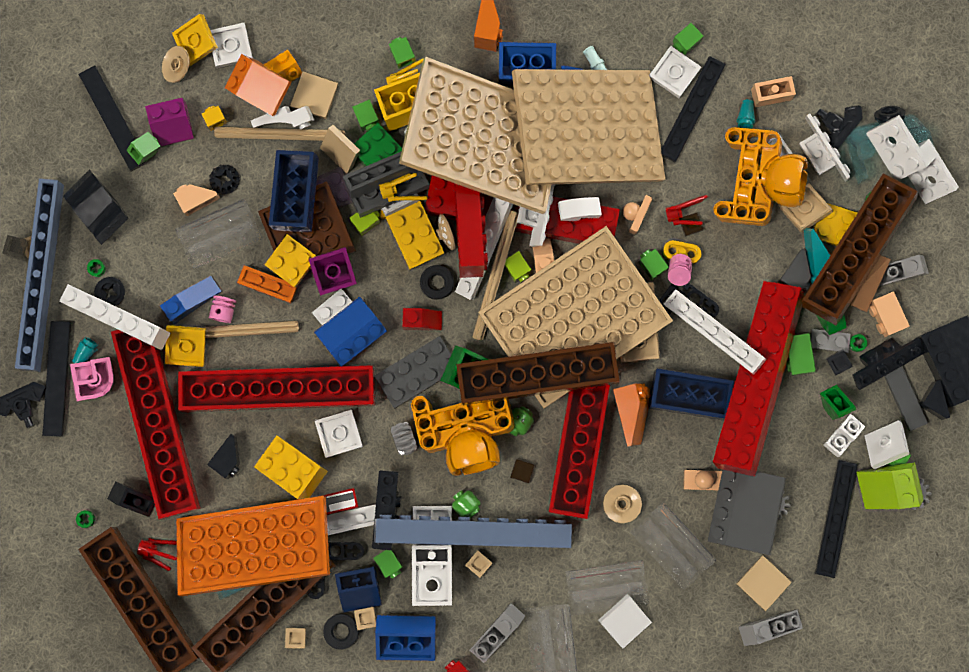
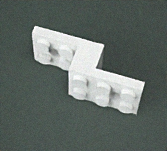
(912, 159)
(431, 562)

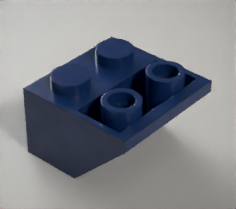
(358, 589)

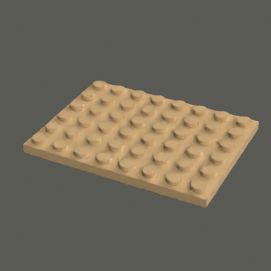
(587, 126)
(469, 135)
(577, 302)

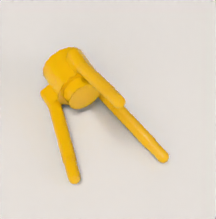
(399, 75)
(389, 189)

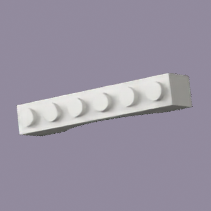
(115, 317)

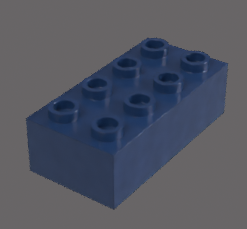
(293, 191)
(690, 394)

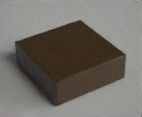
(691, 229)
(522, 471)

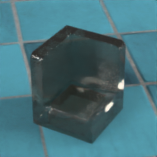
(15, 248)

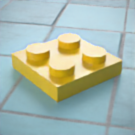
(195, 38)
(834, 226)
(290, 261)
(185, 346)

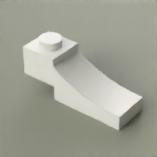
(298, 118)

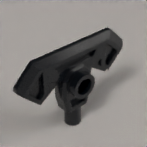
(840, 126)
(20, 402)

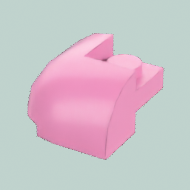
(91, 378)

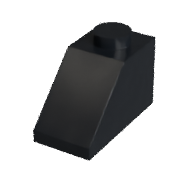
(226, 458)
(131, 499)

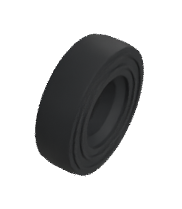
(428, 274)
(334, 642)

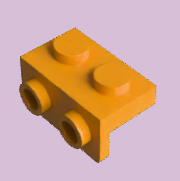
(285, 66)

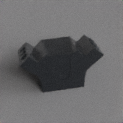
(95, 206)

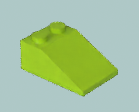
(891, 487)

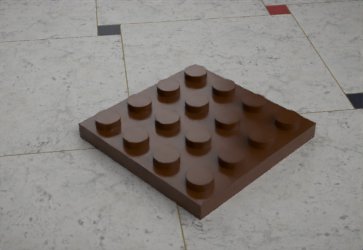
(328, 226)

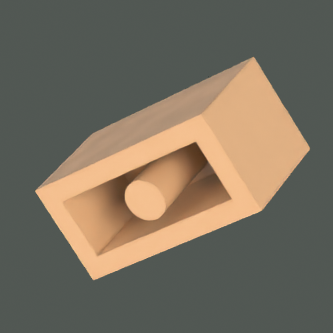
(773, 91)
(888, 314)

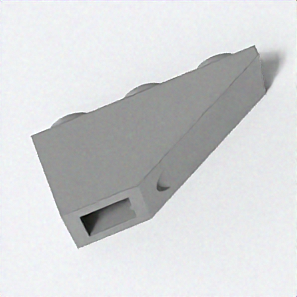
(905, 270)
(770, 628)
(497, 633)

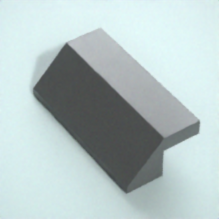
(364, 184)

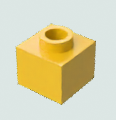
(214, 117)

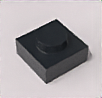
(839, 362)

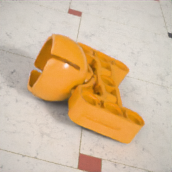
(774, 180)
(470, 440)

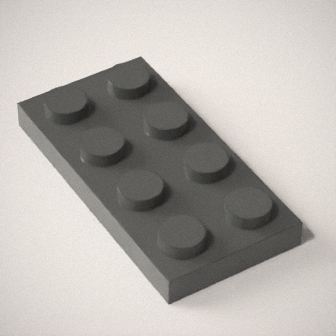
(414, 372)

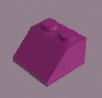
(170, 121)
(332, 271)

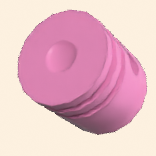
(680, 269)
(222, 309)

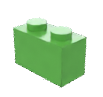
(801, 356)

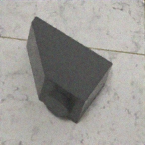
(797, 272)

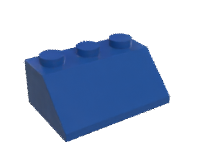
(524, 56)
(350, 331)
(405, 637)

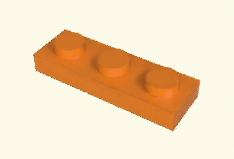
(267, 284)

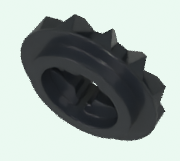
(888, 112)
(228, 186)
(107, 283)

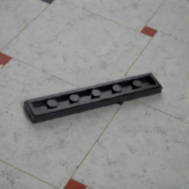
(692, 109)
(110, 114)
(56, 378)
(836, 519)

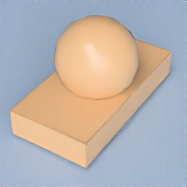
(633, 211)
(702, 480)

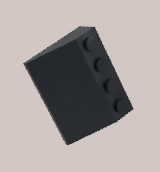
(948, 358)

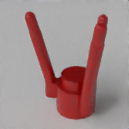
(674, 212)
(149, 549)

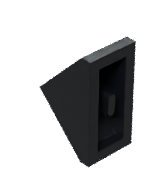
(935, 401)

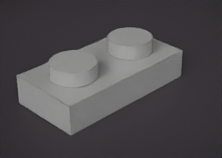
(835, 342)

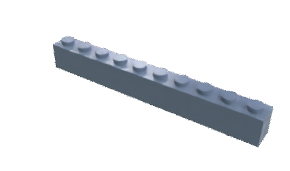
(39, 275)
(471, 532)

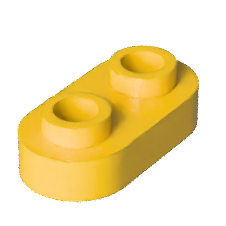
(682, 248)

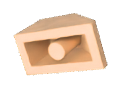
(194, 198)
(543, 255)

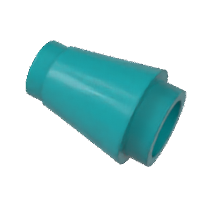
(746, 115)
(85, 350)

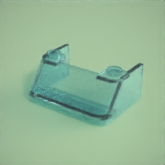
(862, 148)

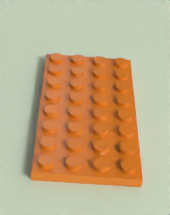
(252, 546)

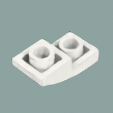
(579, 208)
(844, 435)

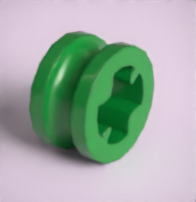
(91, 264)
(863, 345)
(79, 519)

